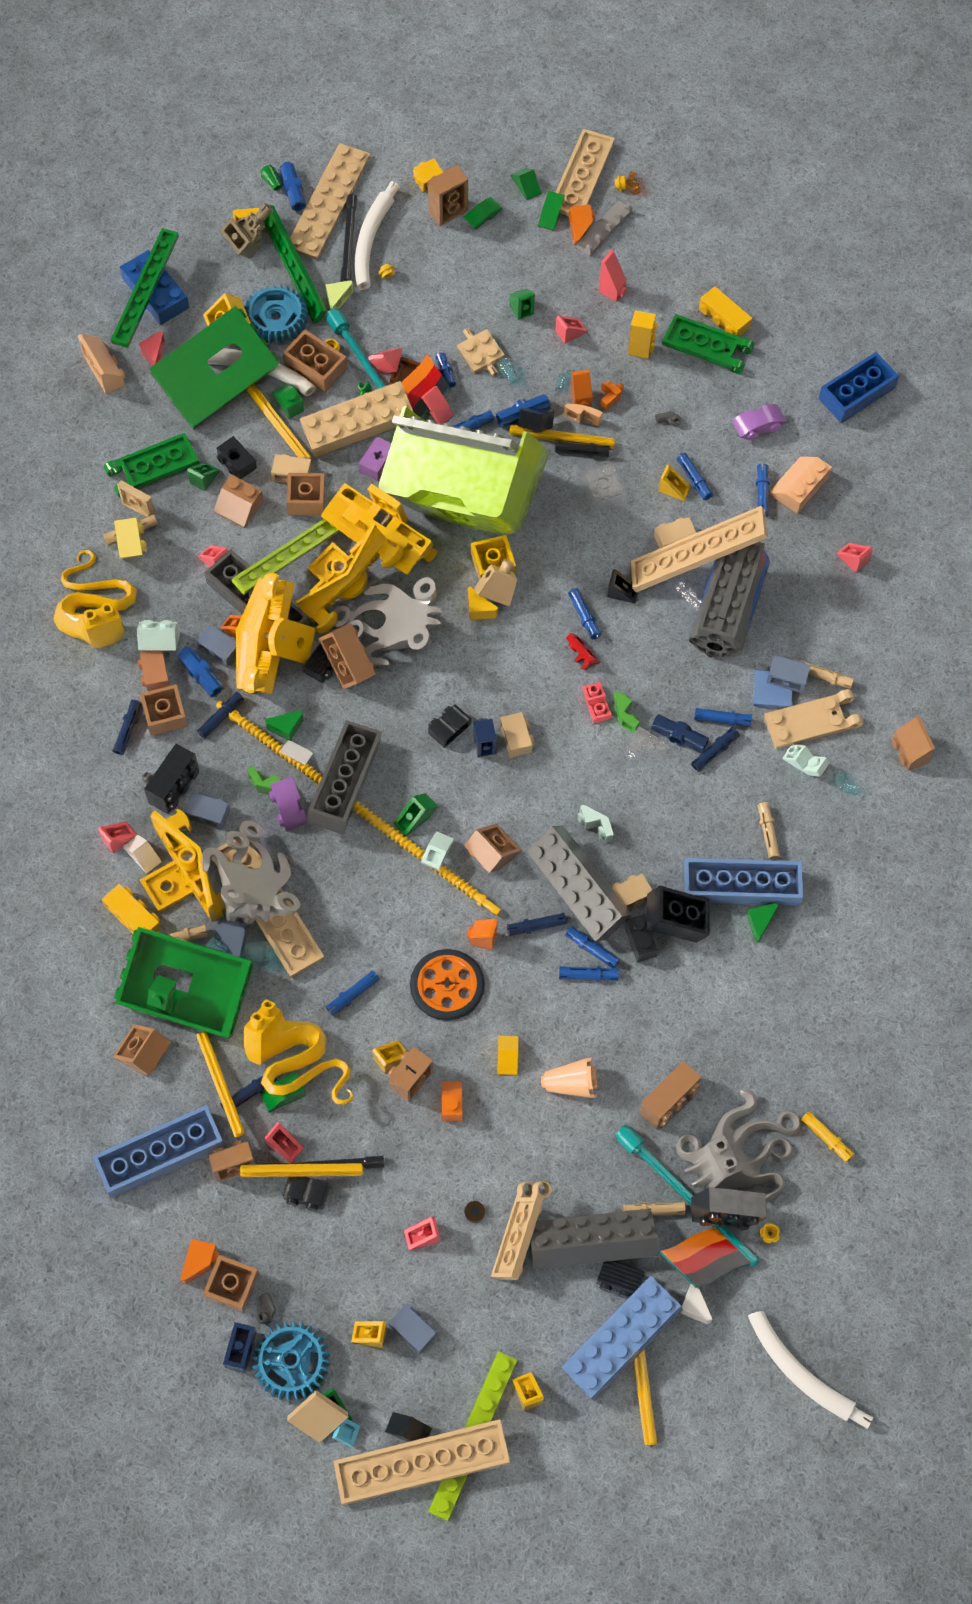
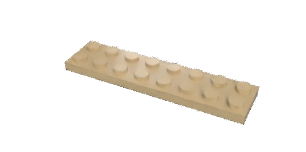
(328, 200)
(699, 549)
(284, 933)
(421, 1462)

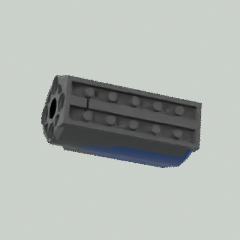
(730, 602)

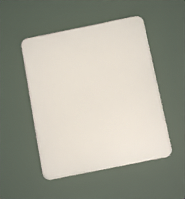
(296, 752)

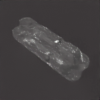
(688, 594)

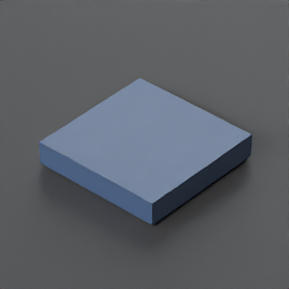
(770, 695)

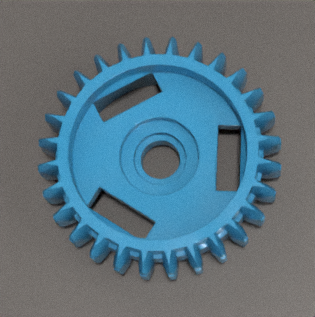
(280, 302)
(297, 1375)

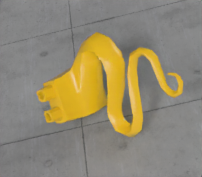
(97, 626)
(271, 1034)

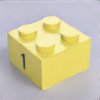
(129, 538)

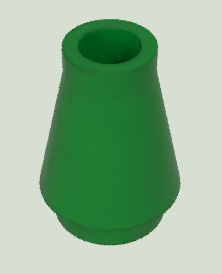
(270, 175)

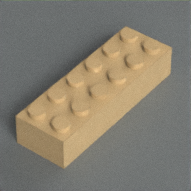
(354, 419)

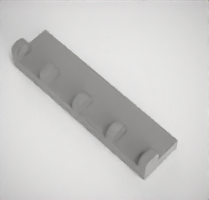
(604, 228)

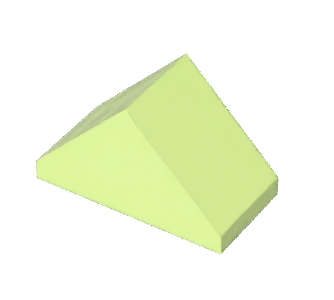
(338, 293)

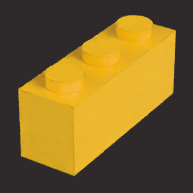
(725, 312)
(642, 334)
(129, 910)

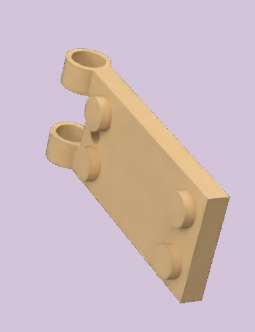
(811, 720)
(519, 1231)

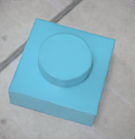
(346, 1432)

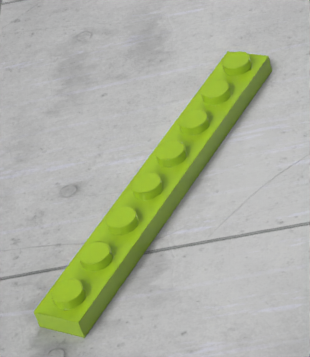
(285, 555)
(482, 1413)

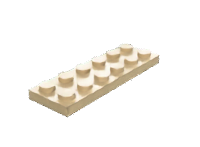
(584, 169)

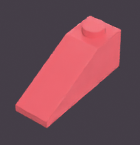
(612, 277)

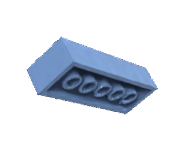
(744, 881)
(158, 1151)
(622, 1338)

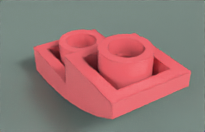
(438, 405)
(597, 702)

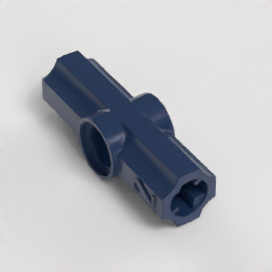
(680, 733)

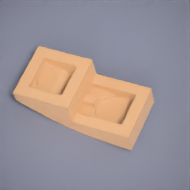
(578, 412)

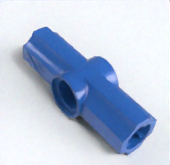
(292, 186)
(511, 415)
(200, 671)

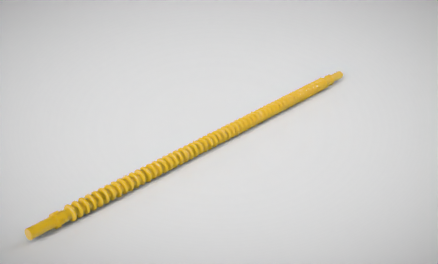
(275, 746)

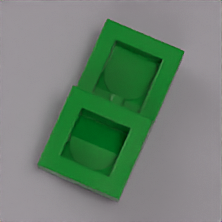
(484, 210)
(551, 210)

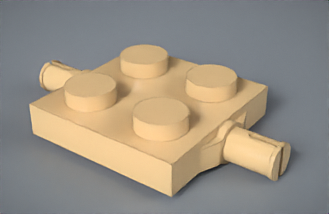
(481, 351)

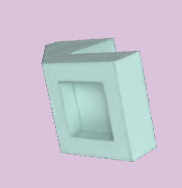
(802, 759)
(592, 818)
(437, 850)

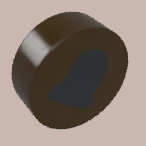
(474, 1211)

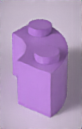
(764, 420)
(288, 804)

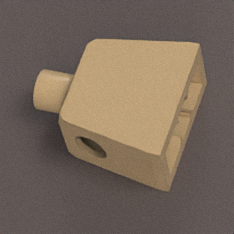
(498, 583)

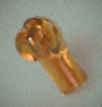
(632, 183)

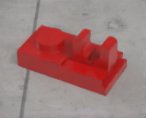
(586, 654)

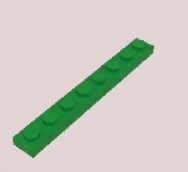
(294, 266)
(144, 288)

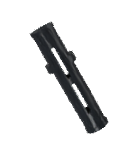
(580, 448)

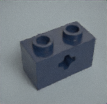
(484, 737)
(240, 1347)

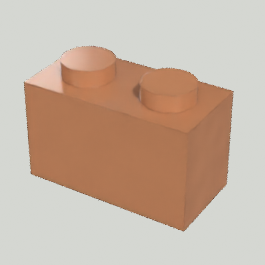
(154, 669)

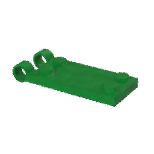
(707, 343)
(154, 462)

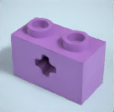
(375, 459)

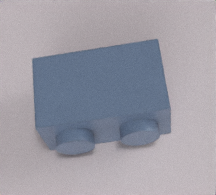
(217, 645)
(788, 673)
(207, 810)
(412, 1328)

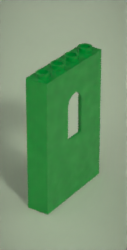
(193, 383)
(214, 991)

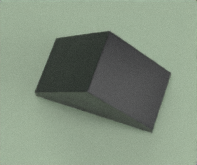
(536, 419)
(621, 588)
(407, 1428)

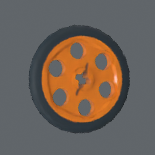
(461, 1006)

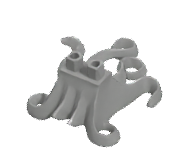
(406, 622)
(250, 891)
(723, 1160)

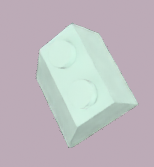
(158, 635)

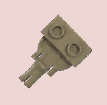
(246, 231)

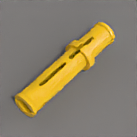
(827, 1136)

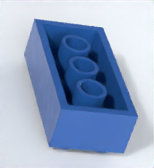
(167, 298)
(858, 387)

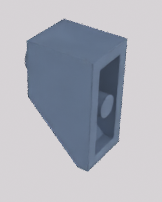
(233, 936)

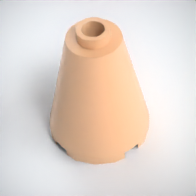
(572, 1079)

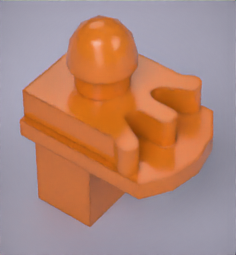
(612, 392)

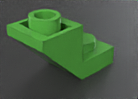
(622, 706)
(261, 785)

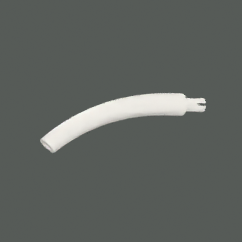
(367, 234)
(282, 372)
(802, 1378)

